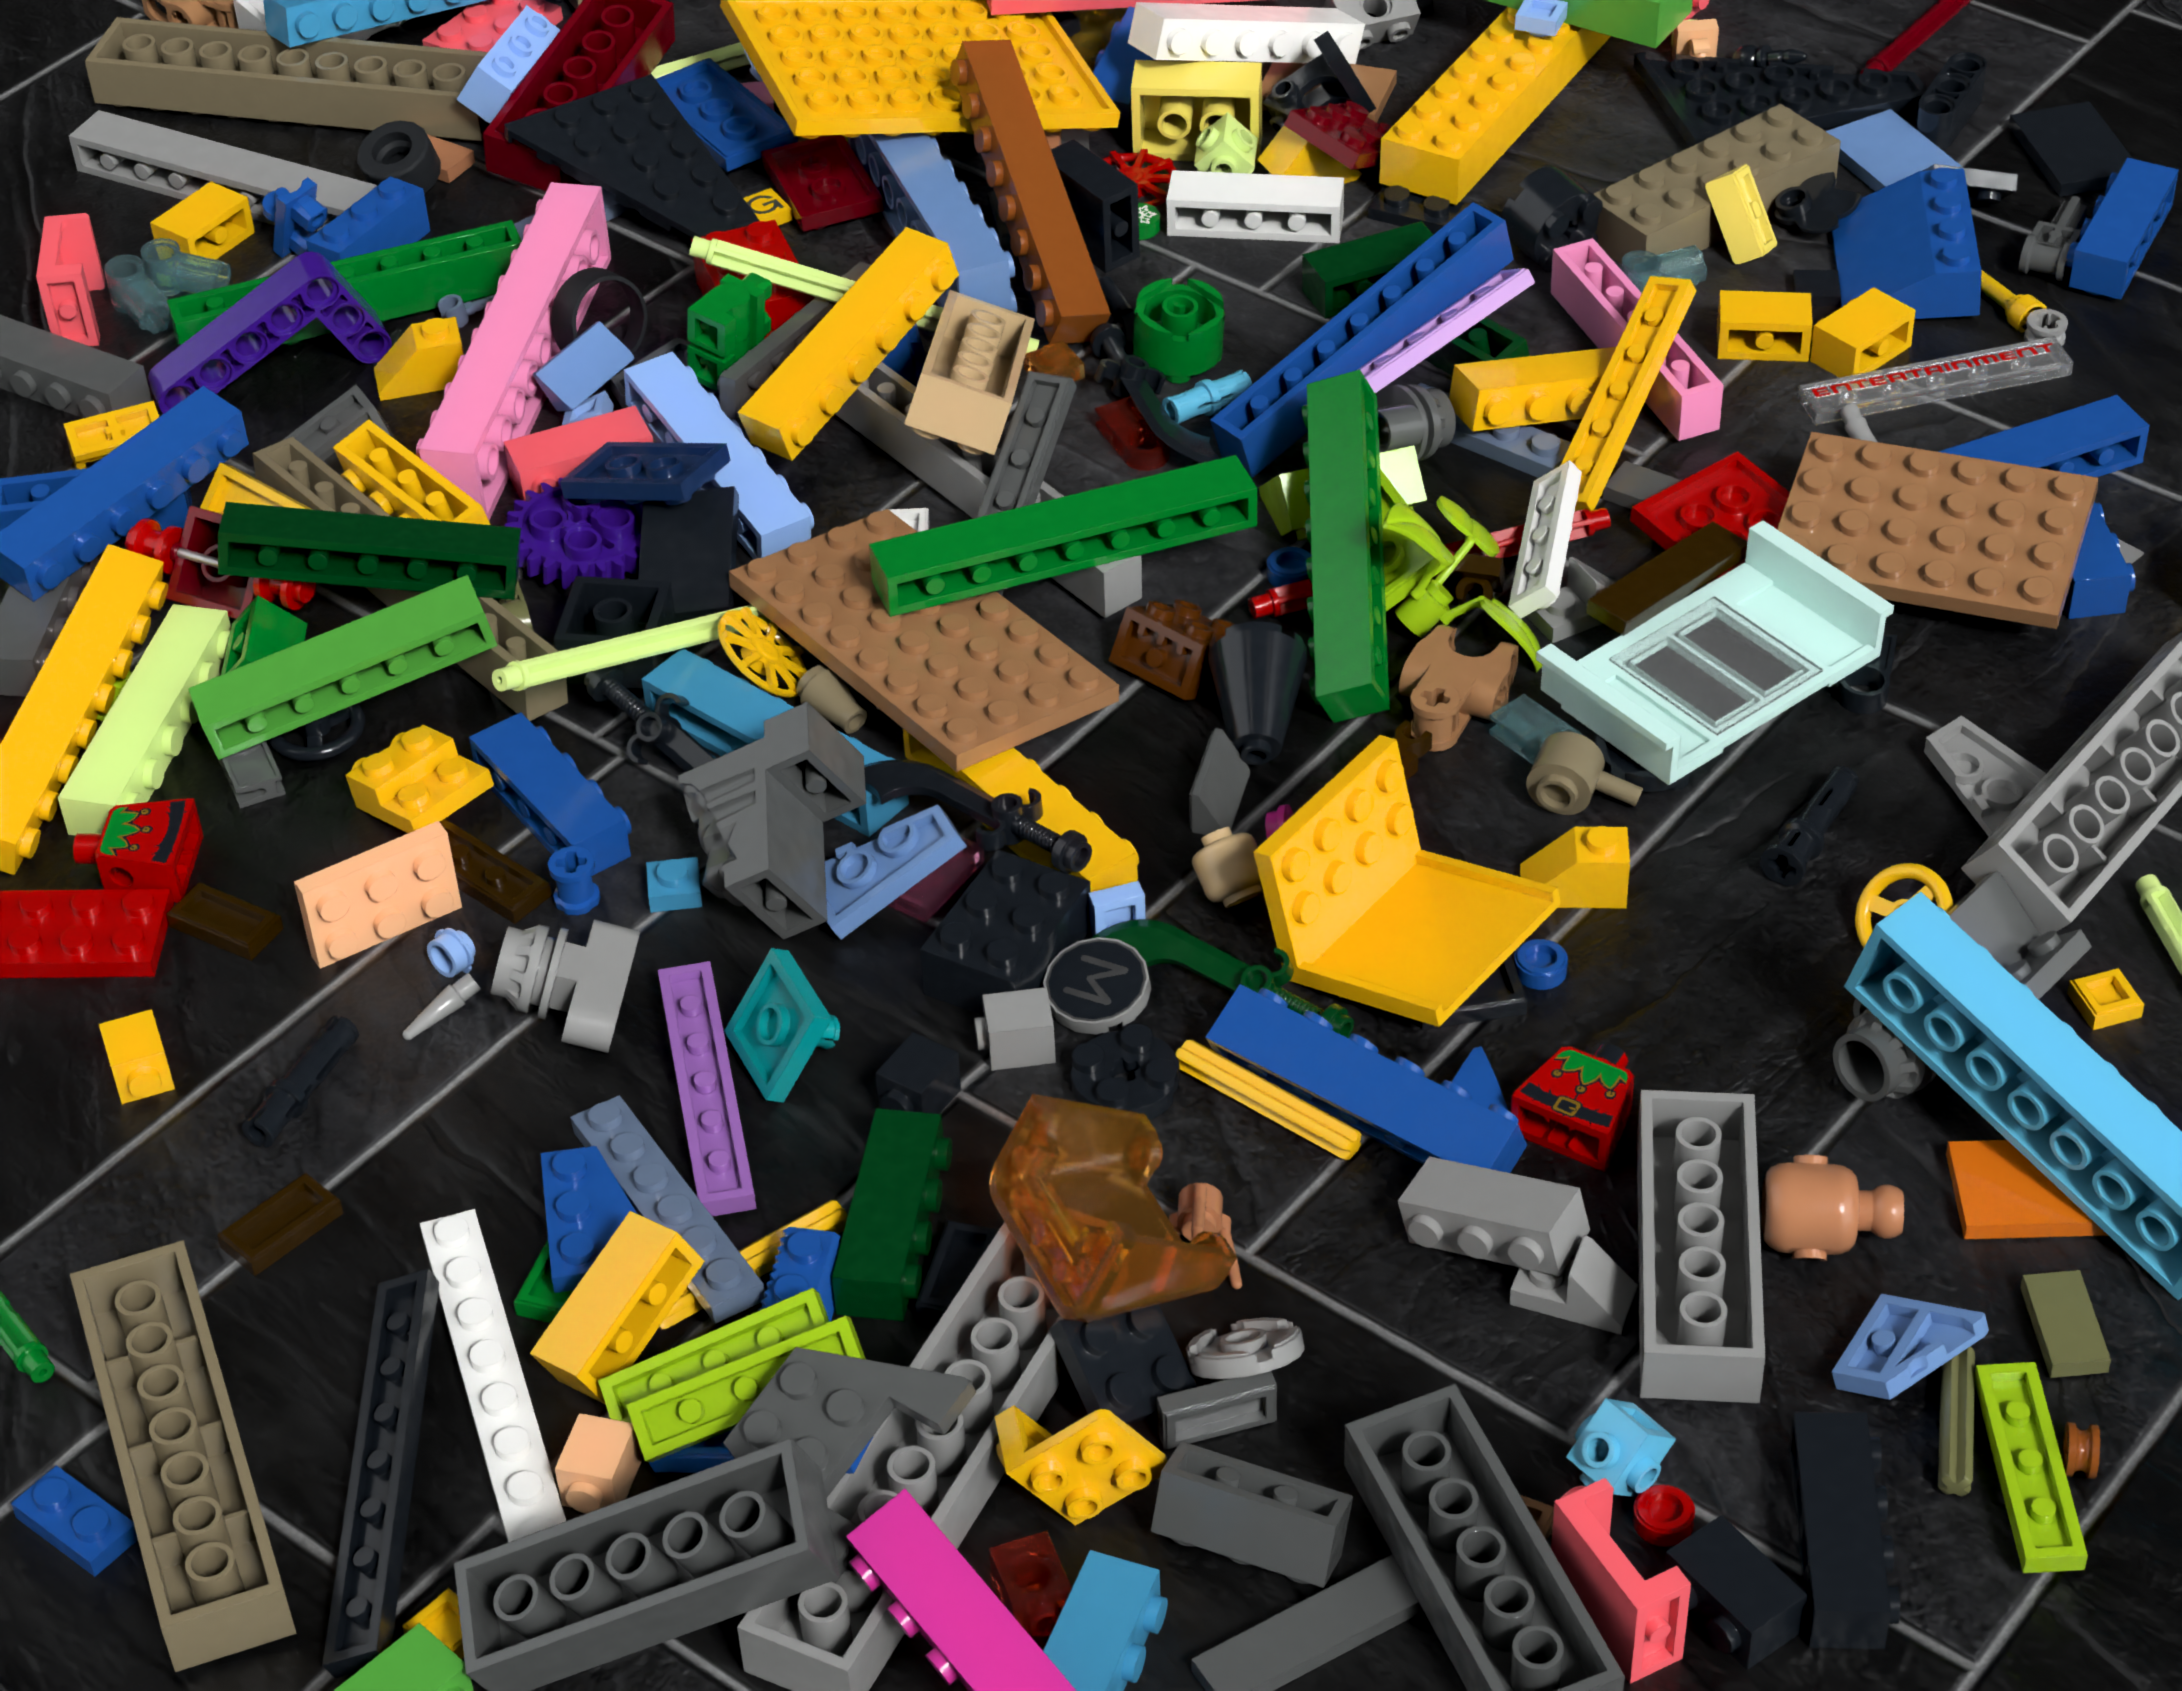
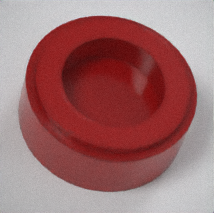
(1663, 1515)

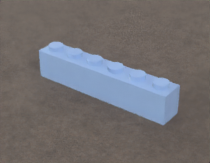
(683, 412)

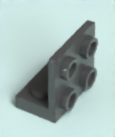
(2002, 926)

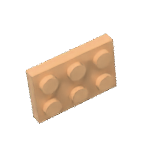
(378, 894)

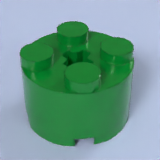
(1179, 328)

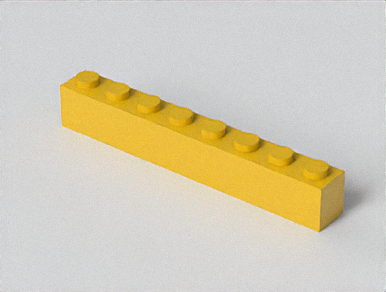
(71, 692)

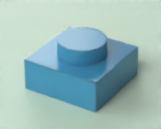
(674, 884)

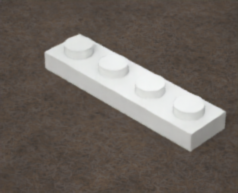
(1545, 540)

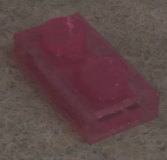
(935, 889)

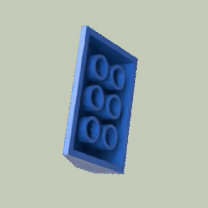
(1913, 245)

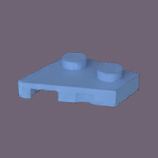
(1903, 1344)

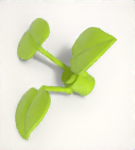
(1430, 599)

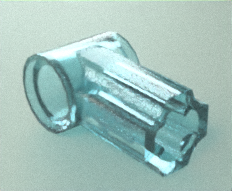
(1680, 263)
(179, 271)
(136, 294)

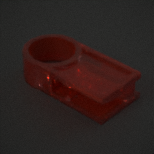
(1127, 429)

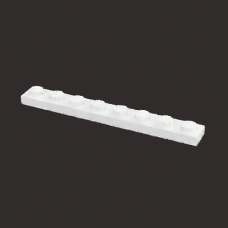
(492, 1376)

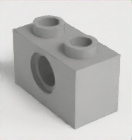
(1393, 22)

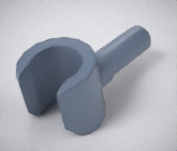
(453, 306)

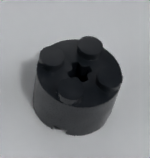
(1550, 214)

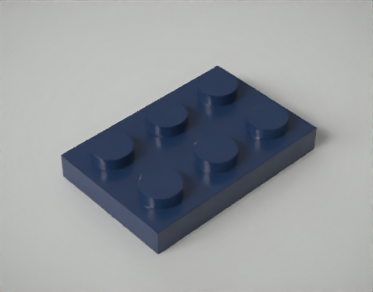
(645, 472)

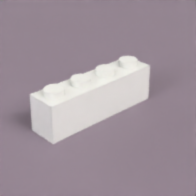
(1255, 206)

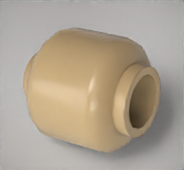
(1228, 867)

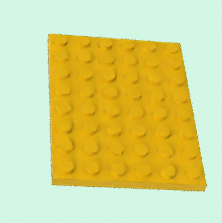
(889, 63)

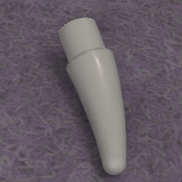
(1855, 424)
(444, 1004)

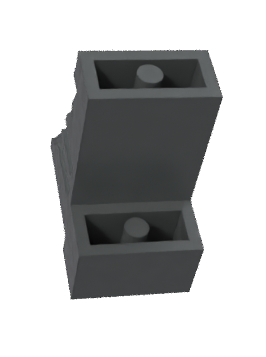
(766, 815)

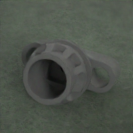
(1415, 417)
(1876, 1062)

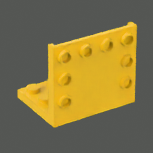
(1379, 914)

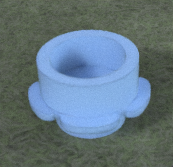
(451, 952)

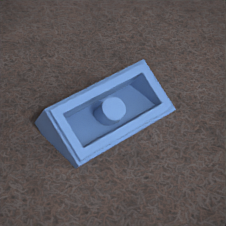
(582, 367)

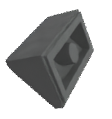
(1217, 785)

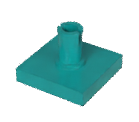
(780, 1025)

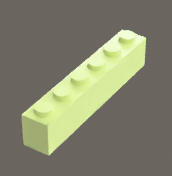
(146, 719)

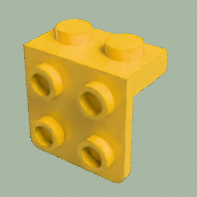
(1081, 1465)

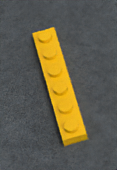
(1627, 383)

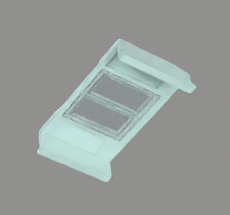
(1722, 657)

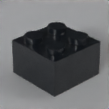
(614, 608)

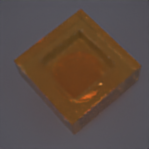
(1055, 360)

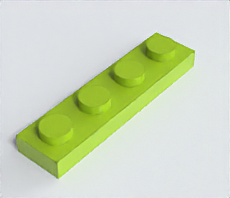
(712, 1350)
(722, 1396)
(2030, 1468)

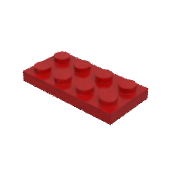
(82, 932)

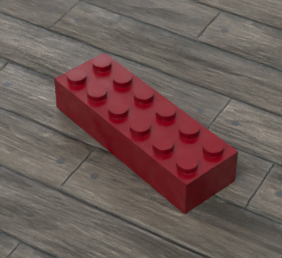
(594, 51)

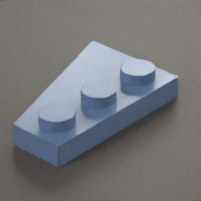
(878, 872)

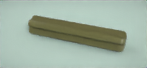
(1957, 1424)

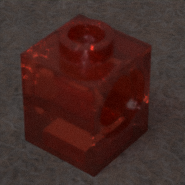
(1025, 1567)

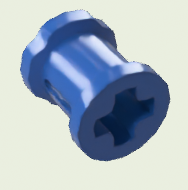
(572, 871)

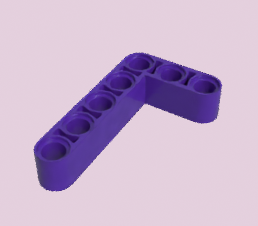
(267, 328)

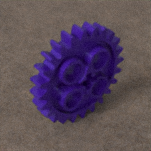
(576, 537)

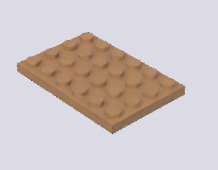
(1942, 526)

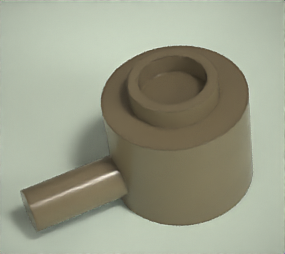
(1570, 771)

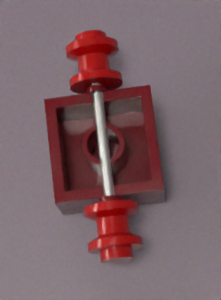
(193, 565)

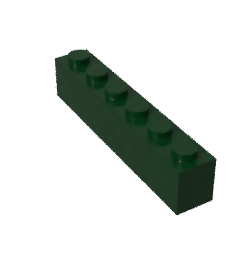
(366, 549)

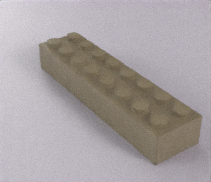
(181, 1457)

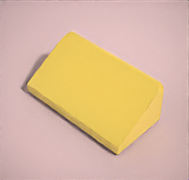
(1741, 215)

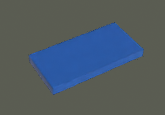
(725, 114)

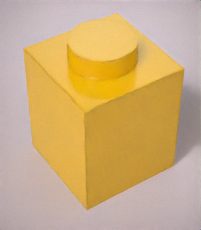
(136, 1056)

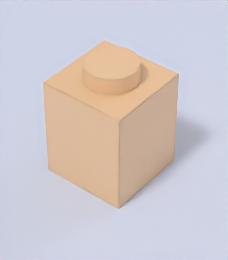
(597, 1463)

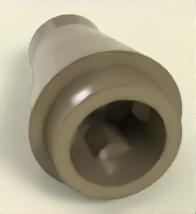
(831, 698)

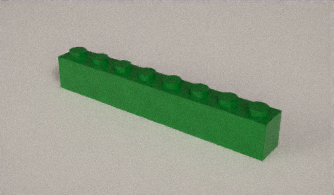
(390, 280)
(1063, 535)
(1345, 548)

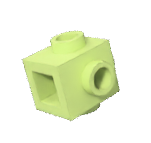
(1226, 147)

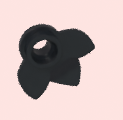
(1815, 204)

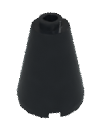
(1257, 685)

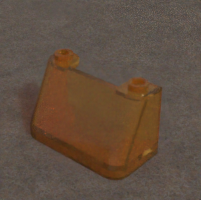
(1086, 1218)

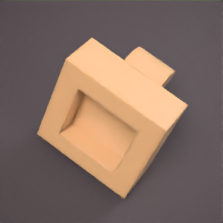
(1696, 38)

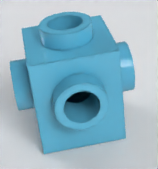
(1620, 1446)

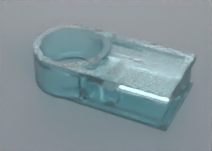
(1525, 726)

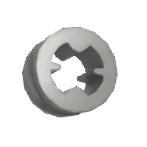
(2046, 323)

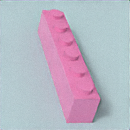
(1601, 302)

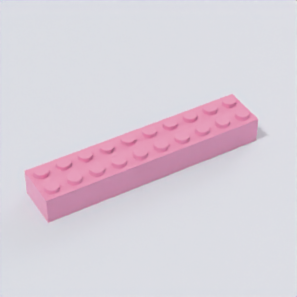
(494, 384)

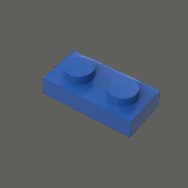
(75, 1520)

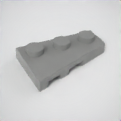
(1981, 771)

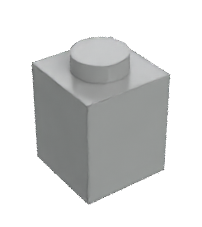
(1016, 1029)

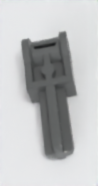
(2049, 243)

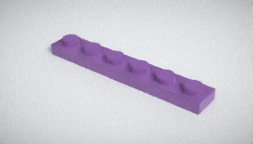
(706, 1089)

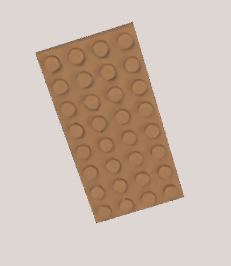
(952, 675)

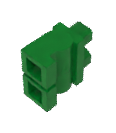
(731, 325)

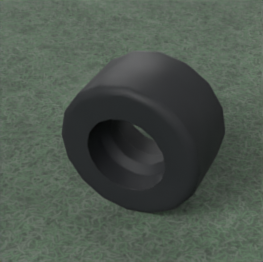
(401, 152)

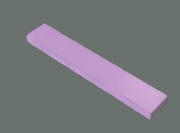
(1445, 327)

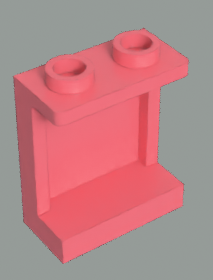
(66, 274)
(1635, 1616)

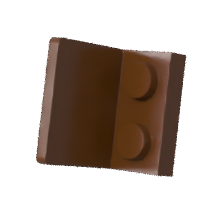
(1167, 645)

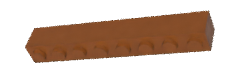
(1029, 191)

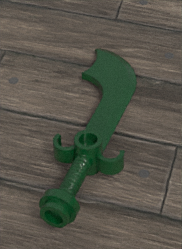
(1165, 943)

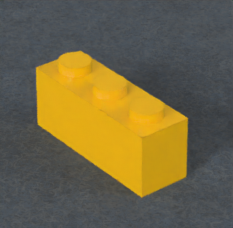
(617, 1305)

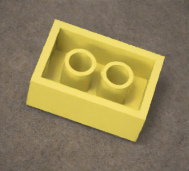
(1182, 98)

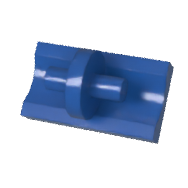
(294, 216)

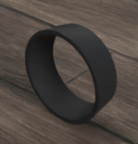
(571, 294)

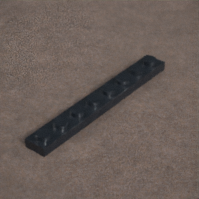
(381, 1474)

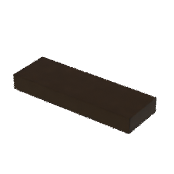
(494, 877)

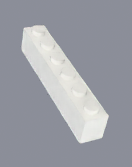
(1240, 32)

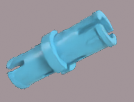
(1206, 397)

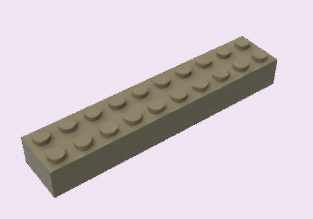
(261, 78)

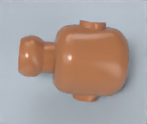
(1819, 1208)

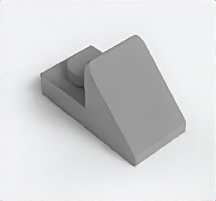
(1568, 613)
(1587, 1291)

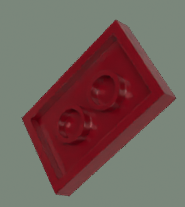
(1341, 132)
(822, 181)

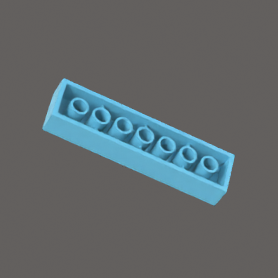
(2029, 1079)

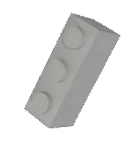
(1494, 1215)

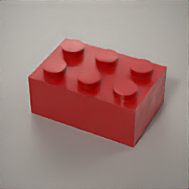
(767, 239)

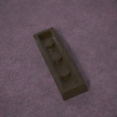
(1667, 578)

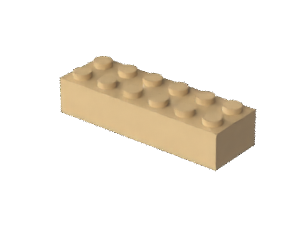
(970, 374)

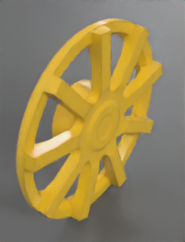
(761, 652)

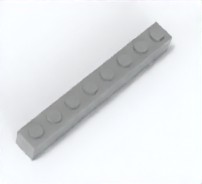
(184, 163)

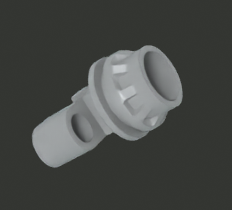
(569, 978)

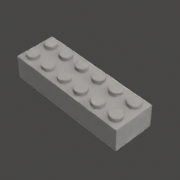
(1699, 1247)

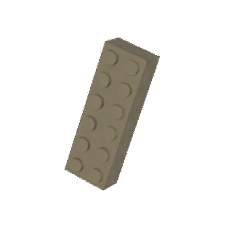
(1668, 201)

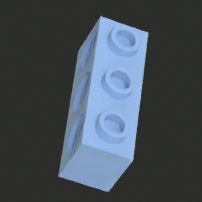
(507, 64)

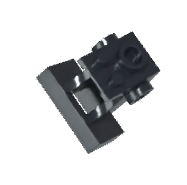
(1336, 79)

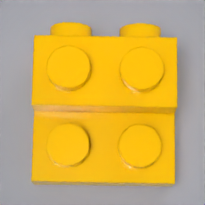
(416, 780)

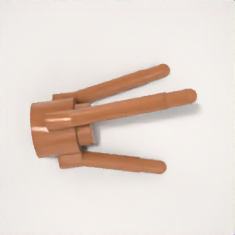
(1200, 1211)

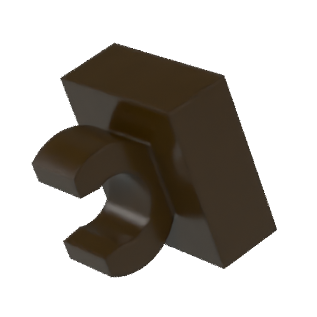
(1478, 573)

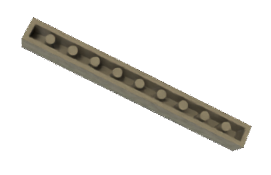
(309, 480)

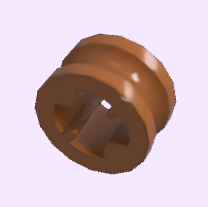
(2081, 1450)

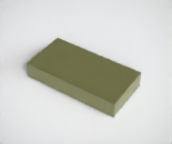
(2065, 1324)

